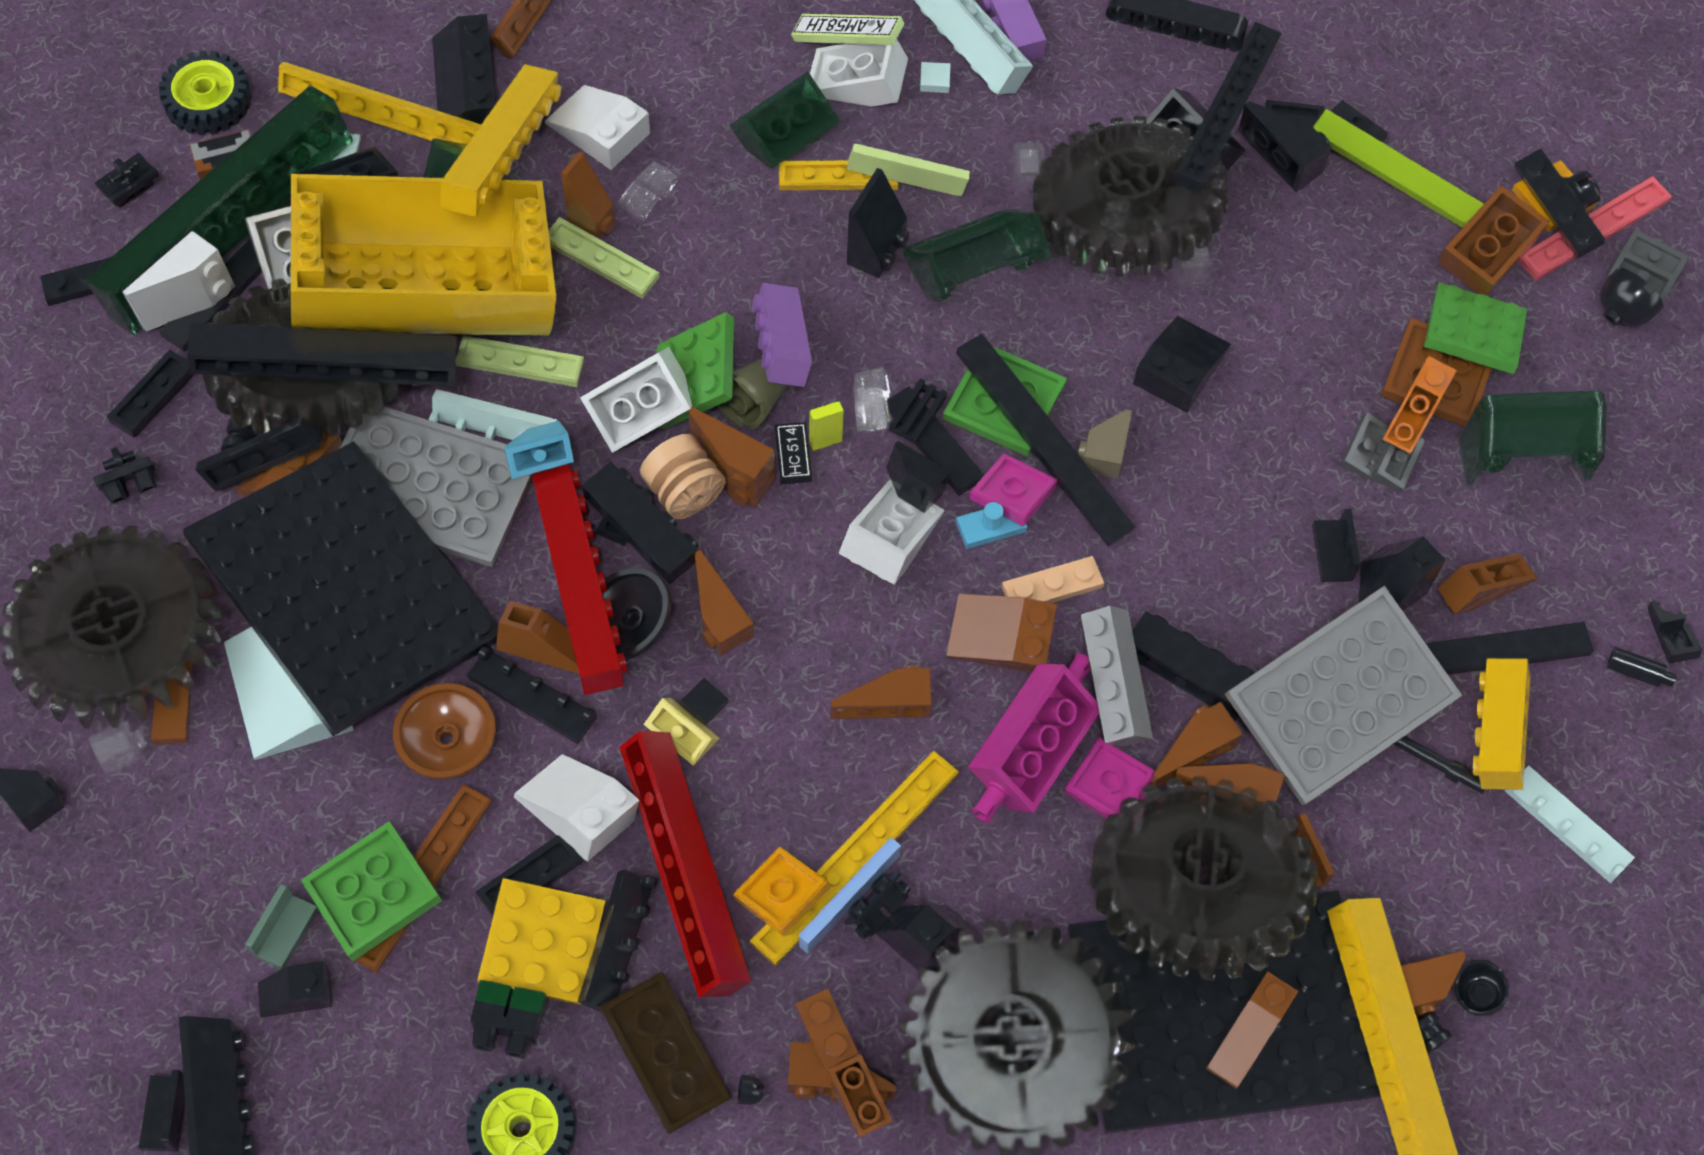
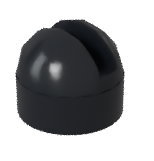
(747, 1090)

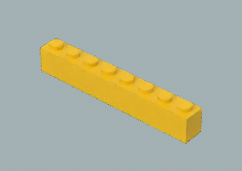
(499, 141)
(1390, 1029)

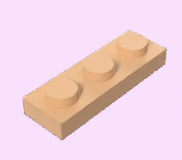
(1057, 582)

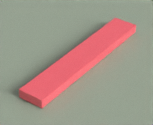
(1609, 220)

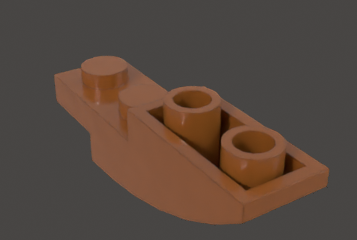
(842, 1063)

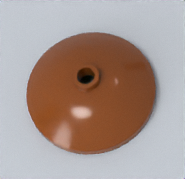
(438, 713)

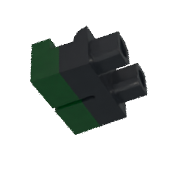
(507, 1014)

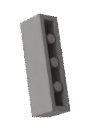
(1116, 676)

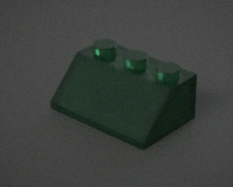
(785, 121)

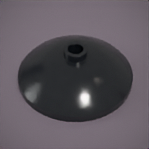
(639, 597)

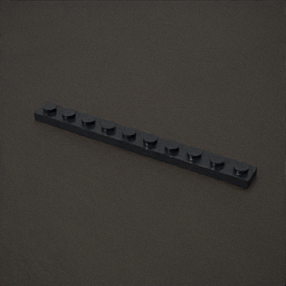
(1226, 108)

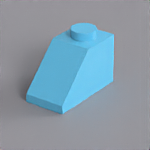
(539, 450)

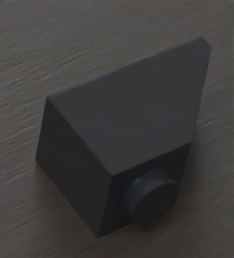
(916, 477)
(30, 796)
(295, 990)

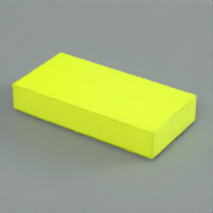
(826, 425)

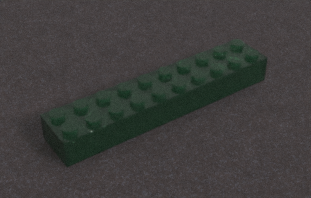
(241, 186)

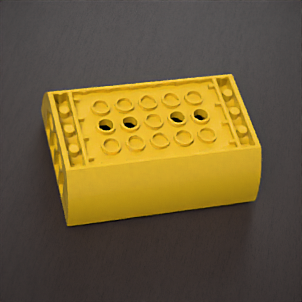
(399, 238)

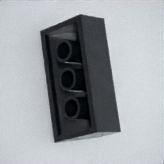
(465, 68)
(215, 1087)

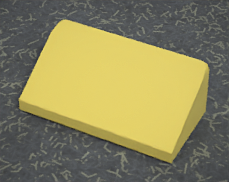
(688, 734)

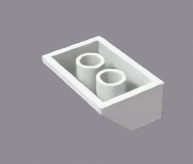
(639, 399)

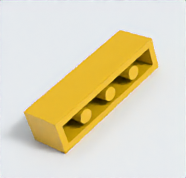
(1504, 724)

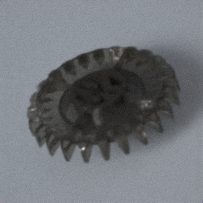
(109, 624)

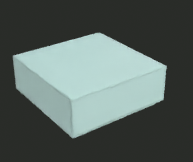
(935, 77)

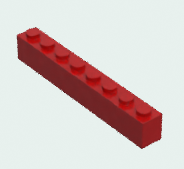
(577, 580)
(684, 865)

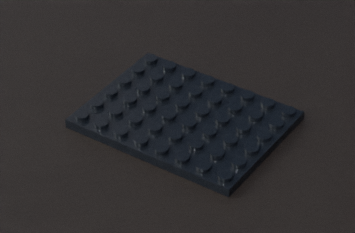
(342, 586)
(1181, 1022)

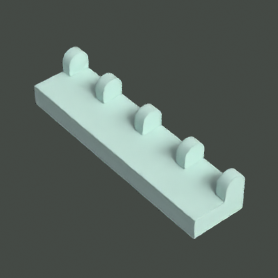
(483, 416)
(1571, 825)

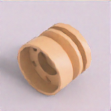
(682, 476)

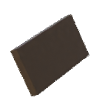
(665, 1052)

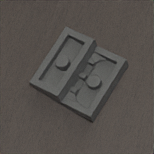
(1652, 262)
(1376, 458)

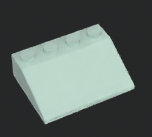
(270, 703)

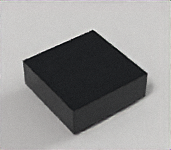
(704, 701)

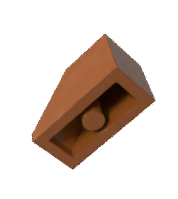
(1431, 981)

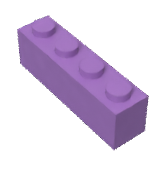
(1019, 24)
(782, 334)

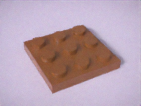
(1463, 391)

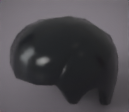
(1481, 988)

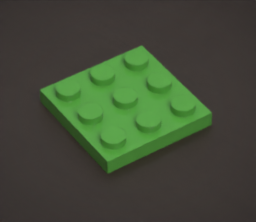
(1476, 328)
(707, 362)
(977, 412)
(371, 891)

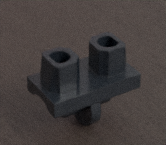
(126, 179)
(112, 480)

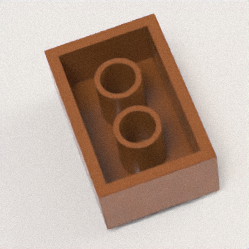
(1493, 241)

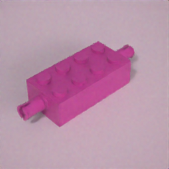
(1034, 738)

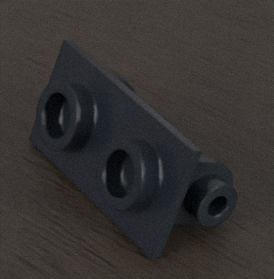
(867, 912)

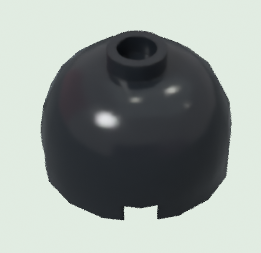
(1627, 299)

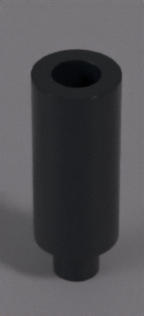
(1640, 668)

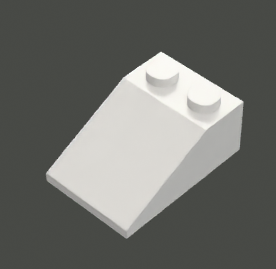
(860, 73)
(601, 124)
(272, 243)
(179, 283)
(888, 534)
(579, 804)

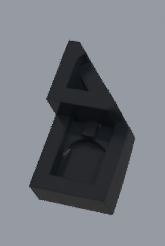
(1673, 634)

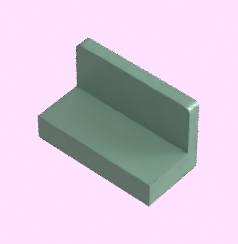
(281, 928)

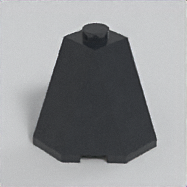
(1403, 568)
(920, 930)

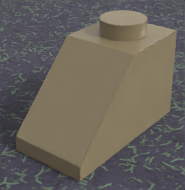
(1106, 445)

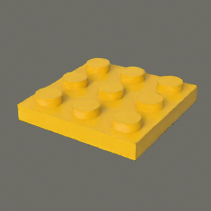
(541, 940)

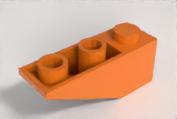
(1420, 404)

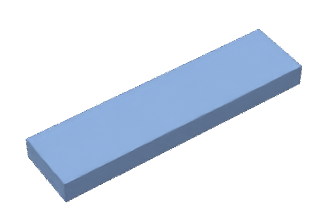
(850, 893)

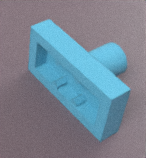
(987, 526)

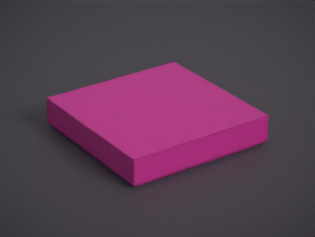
(1015, 487)
(1108, 778)

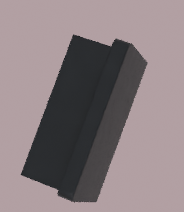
(1336, 548)
(163, 1113)

